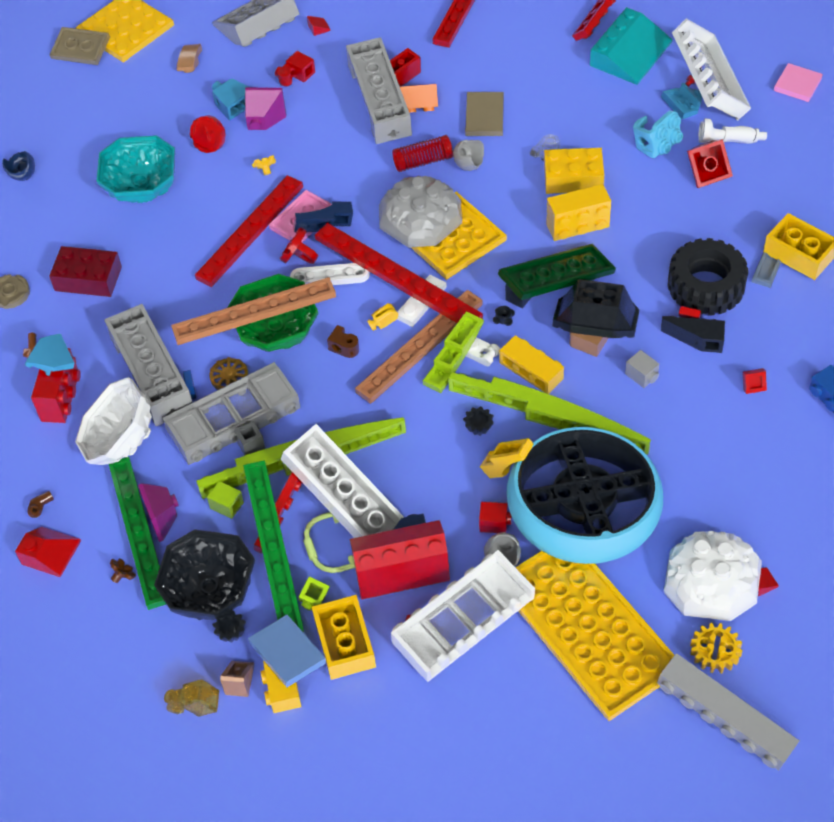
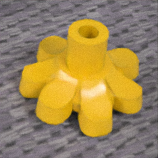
(264, 164)

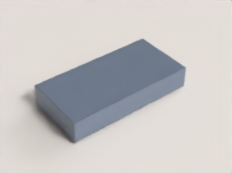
(766, 271)

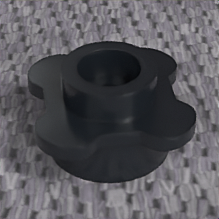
(506, 312)

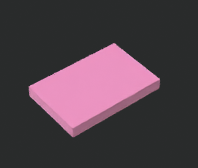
(304, 203)

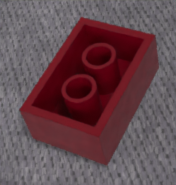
(85, 271)

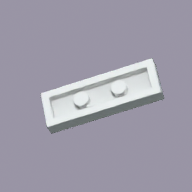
(414, 309)

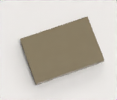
(79, 45)
(484, 114)

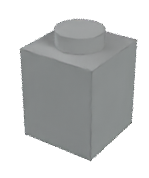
(642, 369)

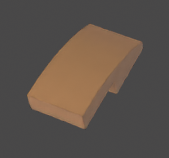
(189, 58)

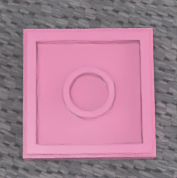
(798, 82)

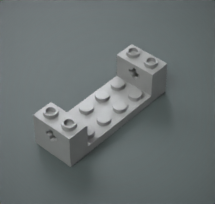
(380, 90)
(148, 362)

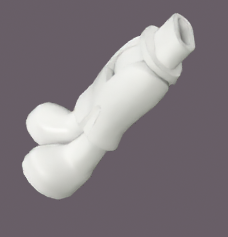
(736, 134)

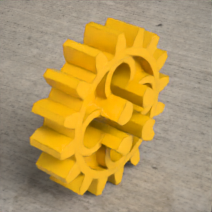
(727, 641)

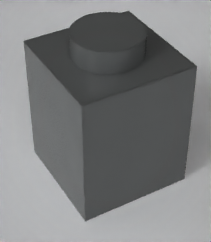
(249, 438)

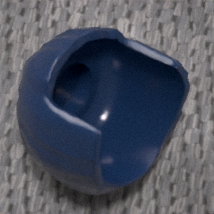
(20, 166)

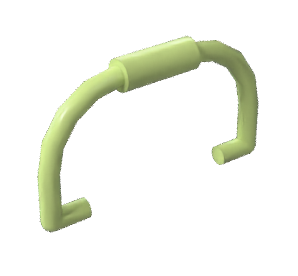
(312, 552)

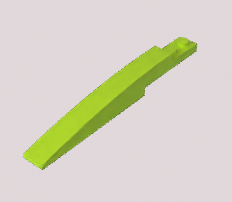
(540, 406)
(347, 439)

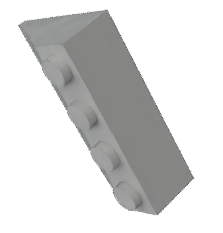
(255, 20)

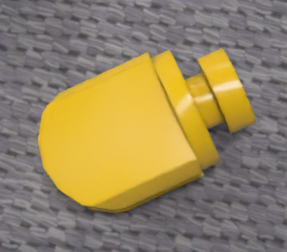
(383, 317)

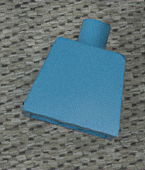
(229, 97)

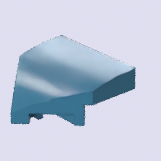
(683, 100)
(50, 355)

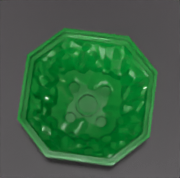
(276, 331)

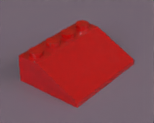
(400, 559)

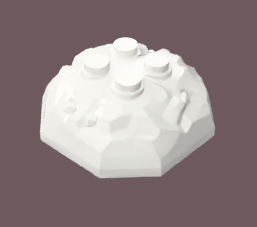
(114, 424)
(713, 576)

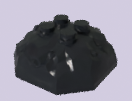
(205, 574)

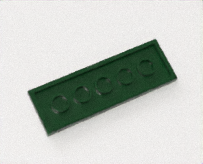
(556, 271)

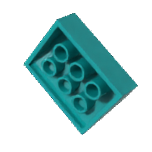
(629, 47)

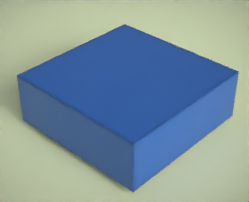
(187, 376)

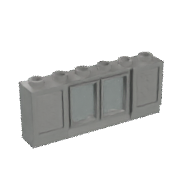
(211, 421)

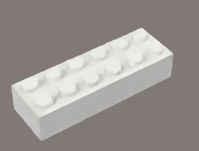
(340, 484)

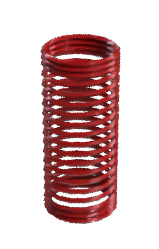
(399, 157)

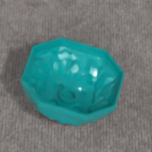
(136, 168)

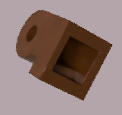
(342, 343)

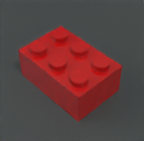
(54, 393)

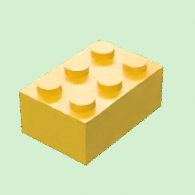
(572, 169)
(578, 212)
(800, 246)
(343, 637)

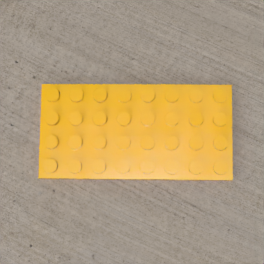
(593, 632)

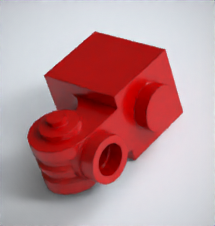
(297, 66)

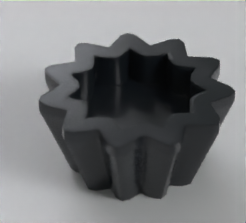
(478, 420)
(229, 627)

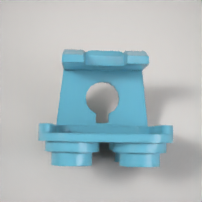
(661, 137)

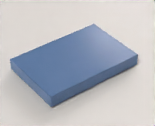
(287, 650)

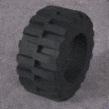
(709, 257)

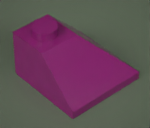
(264, 107)
(160, 508)

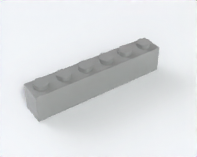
(727, 712)

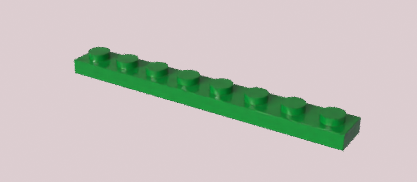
(137, 530)
(272, 542)

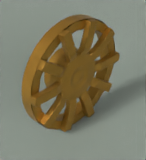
(227, 374)

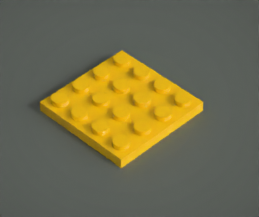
(130, 26)
(465, 244)

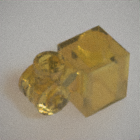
(195, 697)

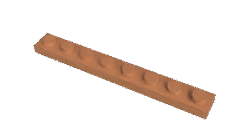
(253, 311)
(411, 353)

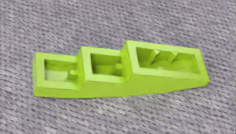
(453, 353)

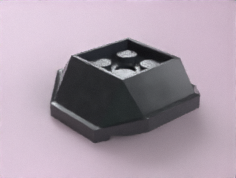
(597, 310)

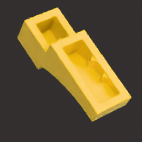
(499, 461)

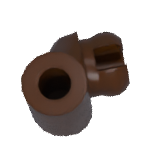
(36, 504)

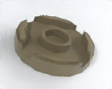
(13, 291)

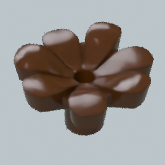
(121, 570)

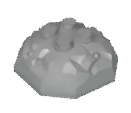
(420, 211)

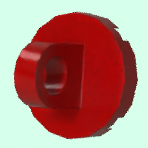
(207, 134)
(296, 247)

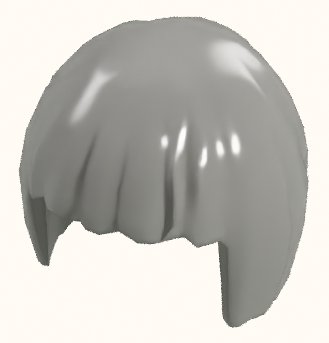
(469, 154)
(506, 544)

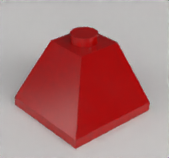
(709, 163)
(47, 550)

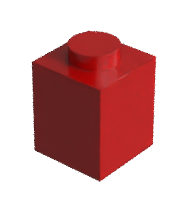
(494, 517)

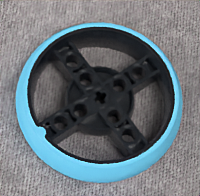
(585, 495)

